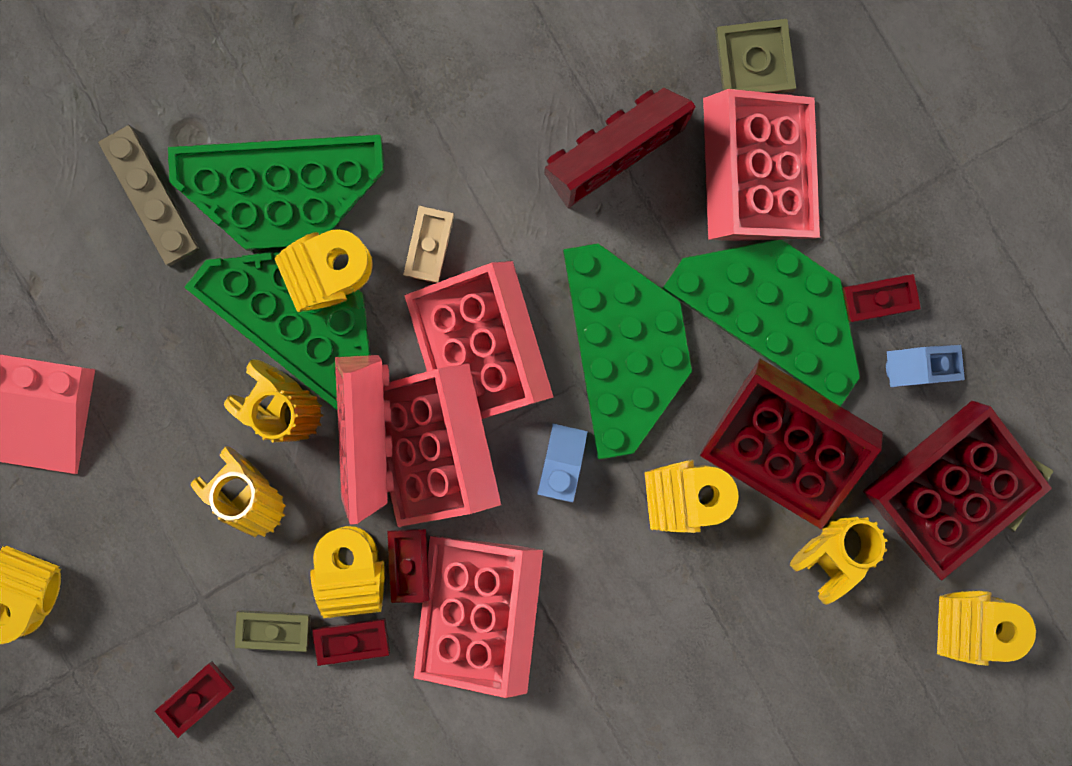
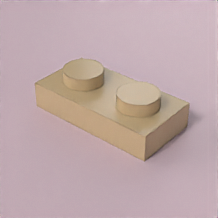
(428, 244)

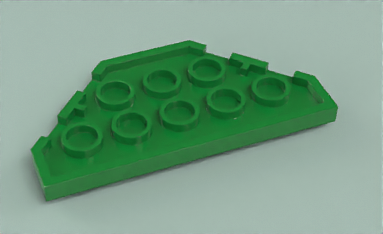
(277, 189)
(257, 304)
(778, 308)
(627, 344)

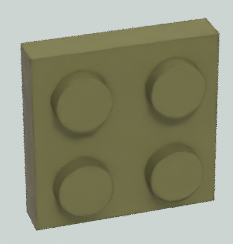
(756, 57)

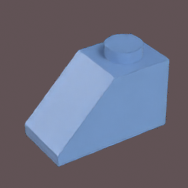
(925, 365)
(562, 463)

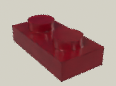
(881, 298)
(408, 566)
(351, 642)
(194, 699)

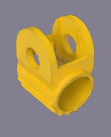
(310, 269)
(271, 422)
(675, 500)
(255, 509)
(831, 555)
(343, 587)
(28, 590)
(969, 628)

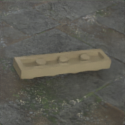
(149, 195)

